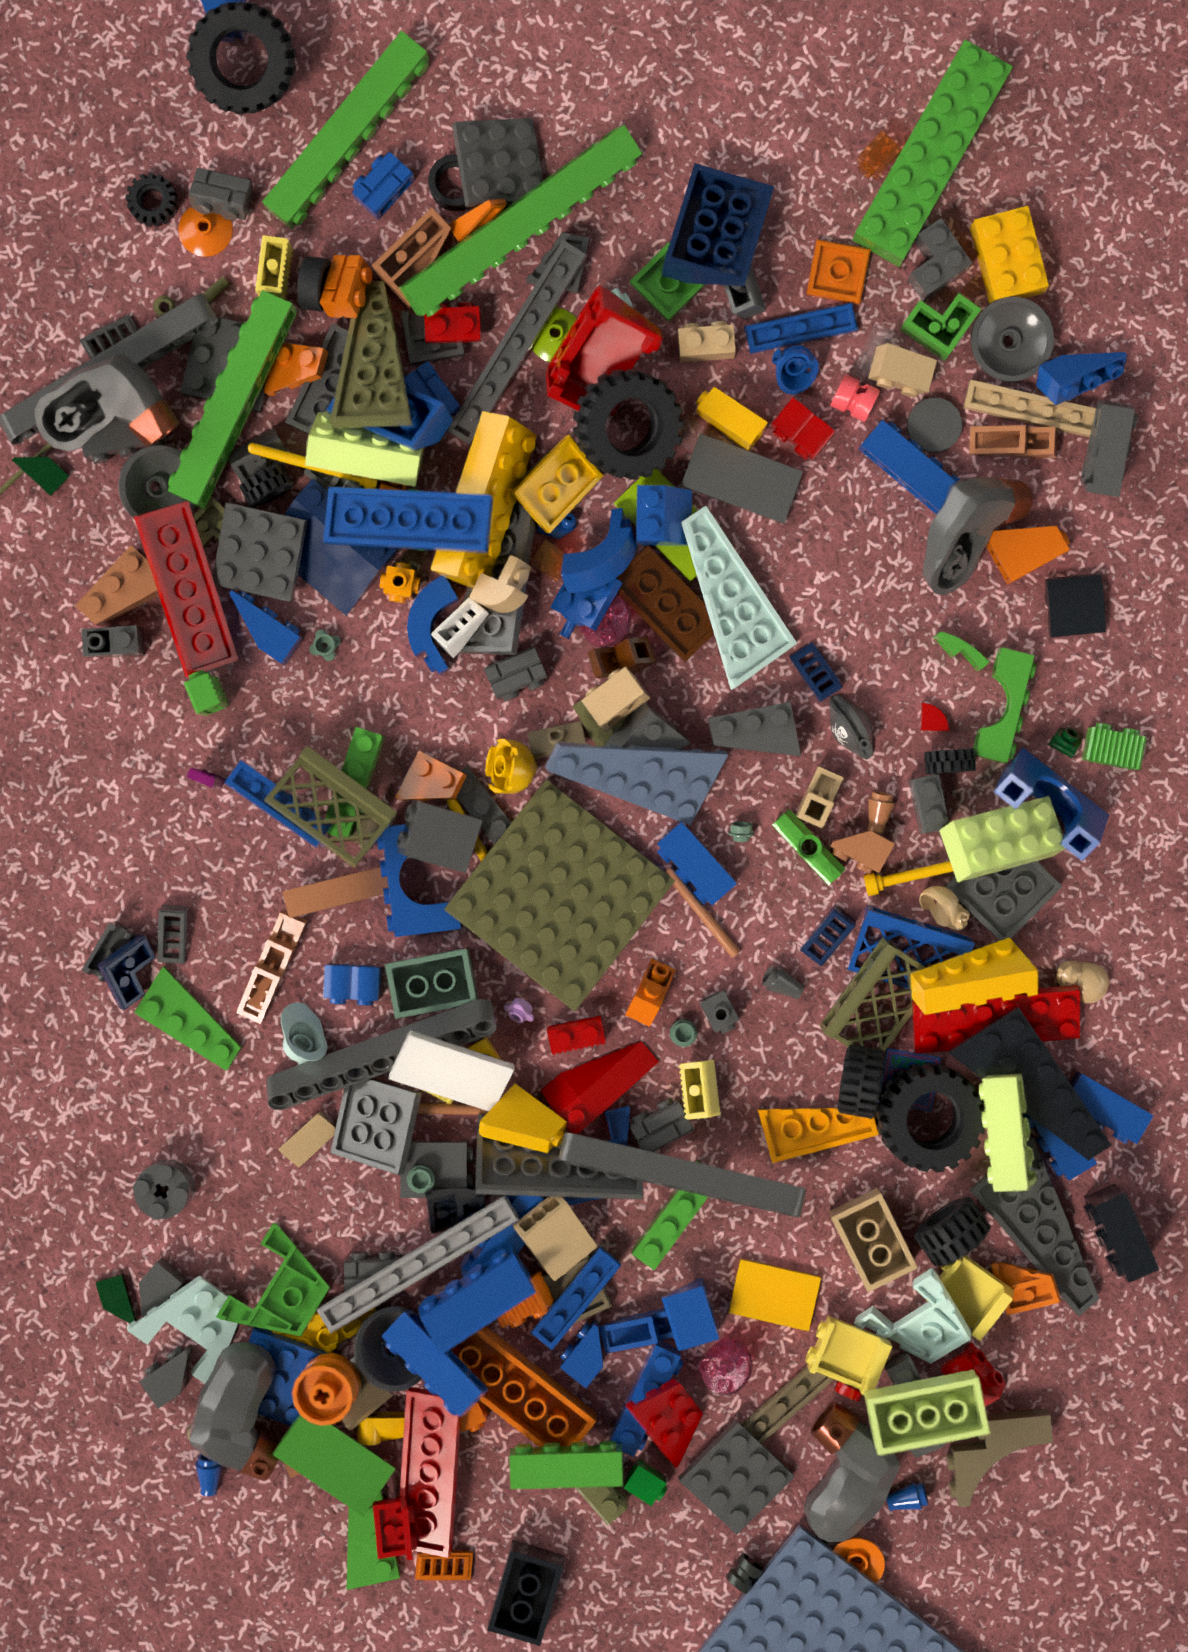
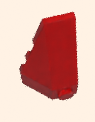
(592, 1087)

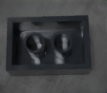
(1120, 1233)
(526, 1593)

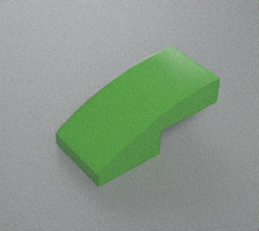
(954, 645)

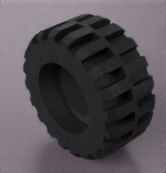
(204, 67)
(662, 431)
(955, 1142)

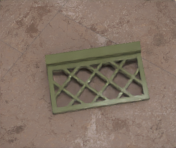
(341, 785)
(858, 989)

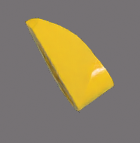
(381, 1427)

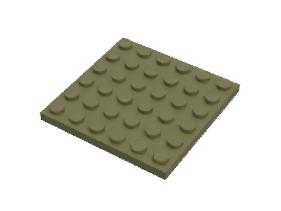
(559, 895)

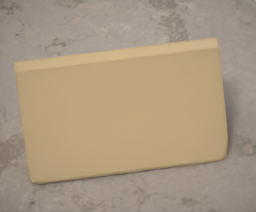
(308, 1139)

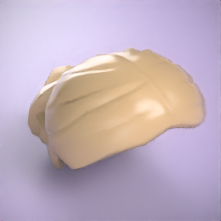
(947, 909)
(1089, 977)

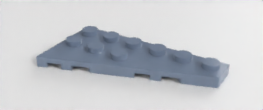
(650, 777)

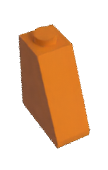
(1025, 549)

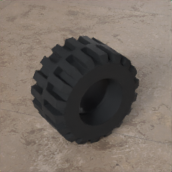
(861, 1081)
(952, 1231)

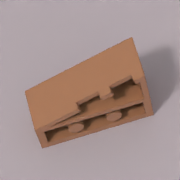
(412, 252)
(120, 589)

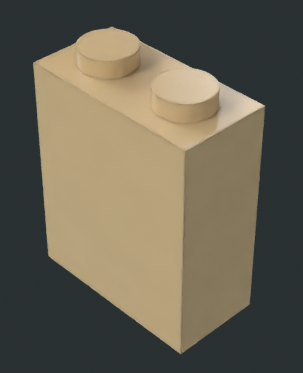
(555, 1236)

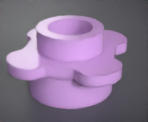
(519, 1010)

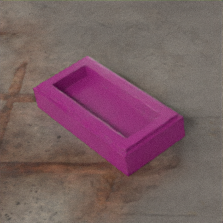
(205, 778)

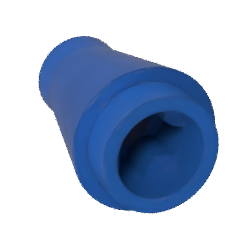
(208, 1475)
(908, 1498)

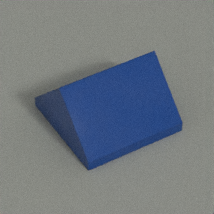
(691, 1315)

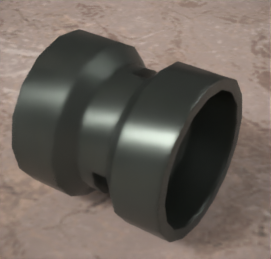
(744, 1574)

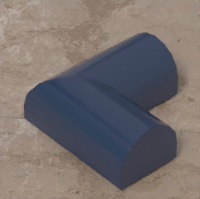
(121, 967)

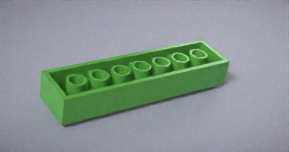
(932, 153)

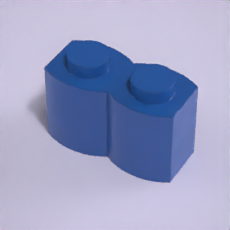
(353, 983)

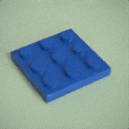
(290, 1360)

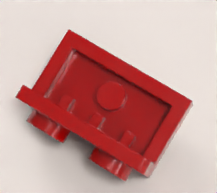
(453, 324)
(990, 1380)
(393, 1528)

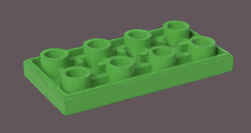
(334, 1463)

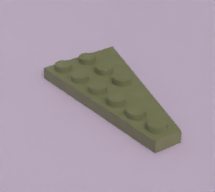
(371, 372)

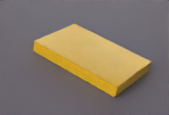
(557, 484)
(774, 1294)

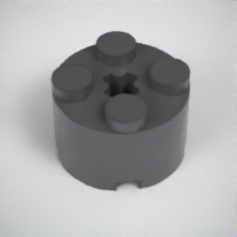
(166, 1204)

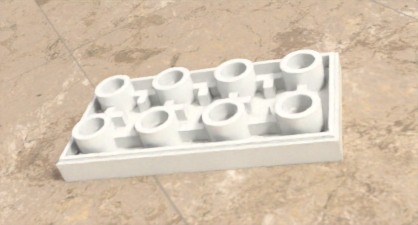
(451, 1071)

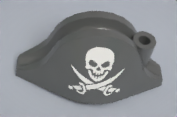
(851, 727)

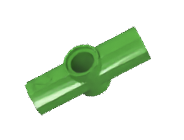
(795, 834)

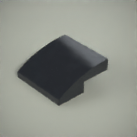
(1075, 605)
(451, 1206)

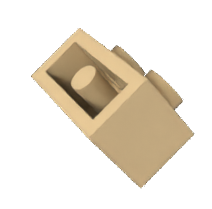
(707, 342)
(902, 369)
(615, 698)

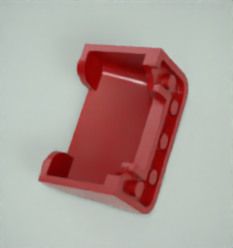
(601, 340)

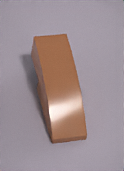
(1014, 441)

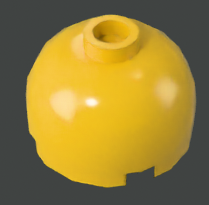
(510, 766)

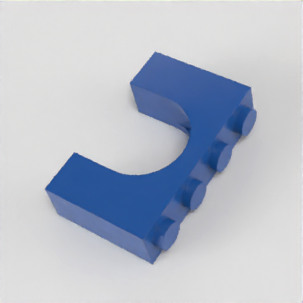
(1081, 817)
(407, 916)

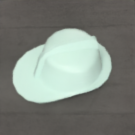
(302, 1034)

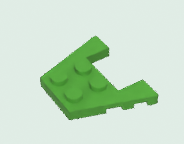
(289, 1298)

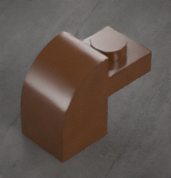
(631, 653)

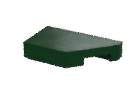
(43, 472)
(116, 1297)

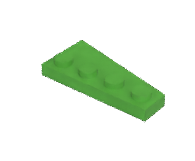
(182, 1017)
(362, 1559)

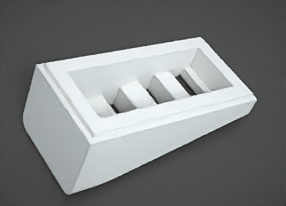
(459, 639)

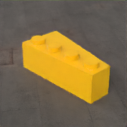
(974, 978)

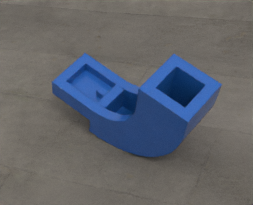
(603, 563)
(422, 615)

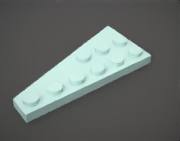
(739, 611)

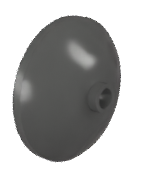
(1030, 336)
(140, 471)
(377, 1367)

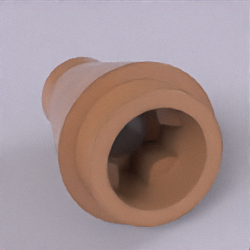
(879, 810)

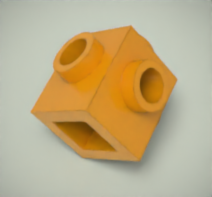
(409, 587)

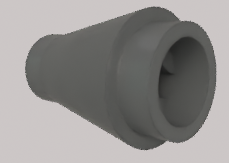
(781, 982)

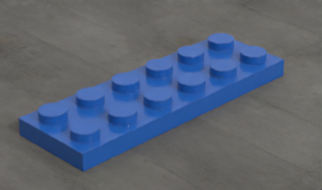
(408, 519)

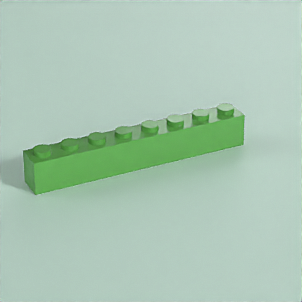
(346, 130)
(232, 399)

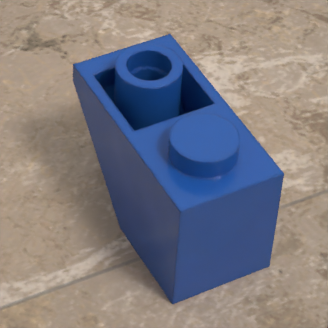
(584, 1358)

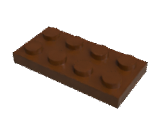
(665, 604)

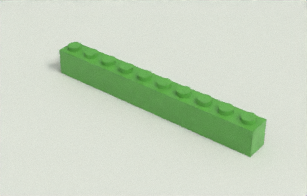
(520, 221)

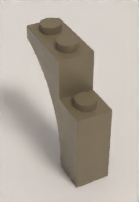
(1007, 1434)

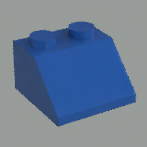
(660, 515)

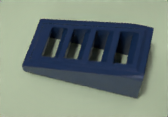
(836, 685)
(836, 912)

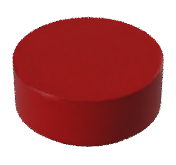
(848, 1391)

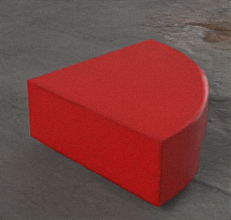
(932, 719)

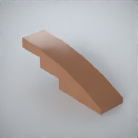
(334, 892)
(271, 966)

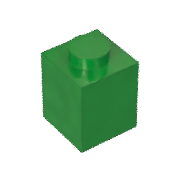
(645, 1482)

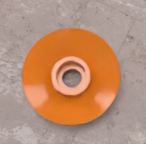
(206, 242)
(872, 1557)

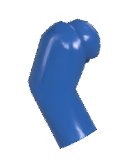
(565, 527)

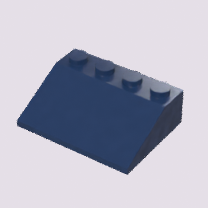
(717, 228)
(335, 571)

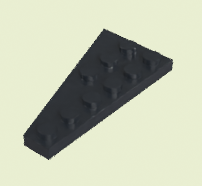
(1014, 1047)

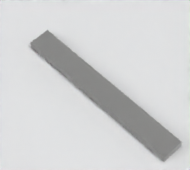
(418, 1264)

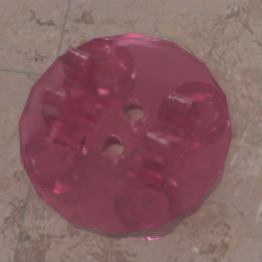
(609, 634)
(717, 1375)

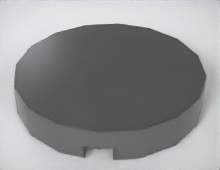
(934, 424)

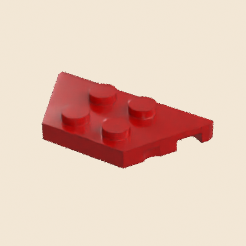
(668, 1418)

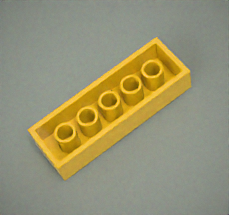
(492, 468)

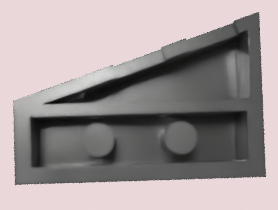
(1108, 448)
(648, 729)
(758, 730)

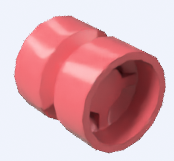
(855, 397)

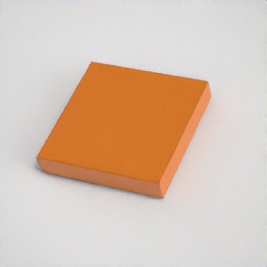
(838, 272)

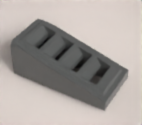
(97, 336)
(175, 911)

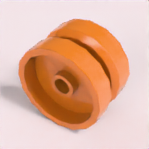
(326, 1389)

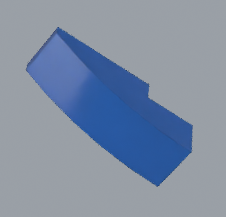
(636, 1331)

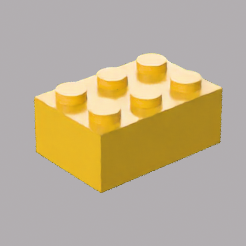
(1009, 255)

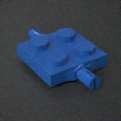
(584, 607)

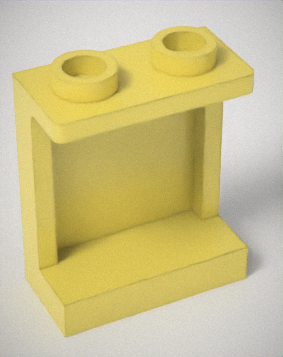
(976, 1294)
(848, 1354)

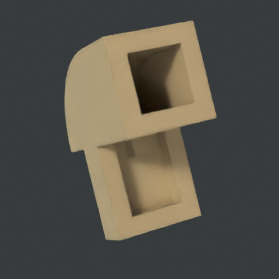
(505, 593)
(819, 797)

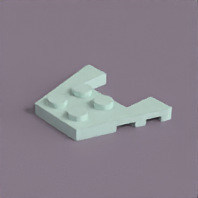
(194, 1314)
(928, 1330)

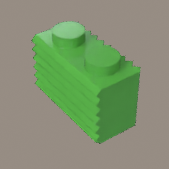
(205, 693)
(1114, 747)

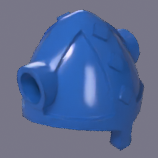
(793, 367)

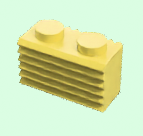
(274, 266)
(699, 1089)

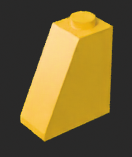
(731, 418)
(523, 1122)

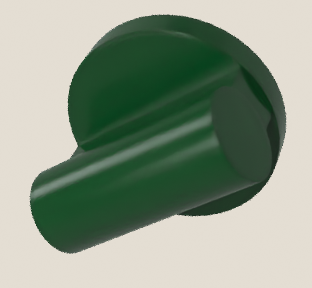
(1065, 741)

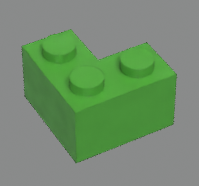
(939, 332)

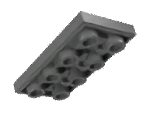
(741, 478)

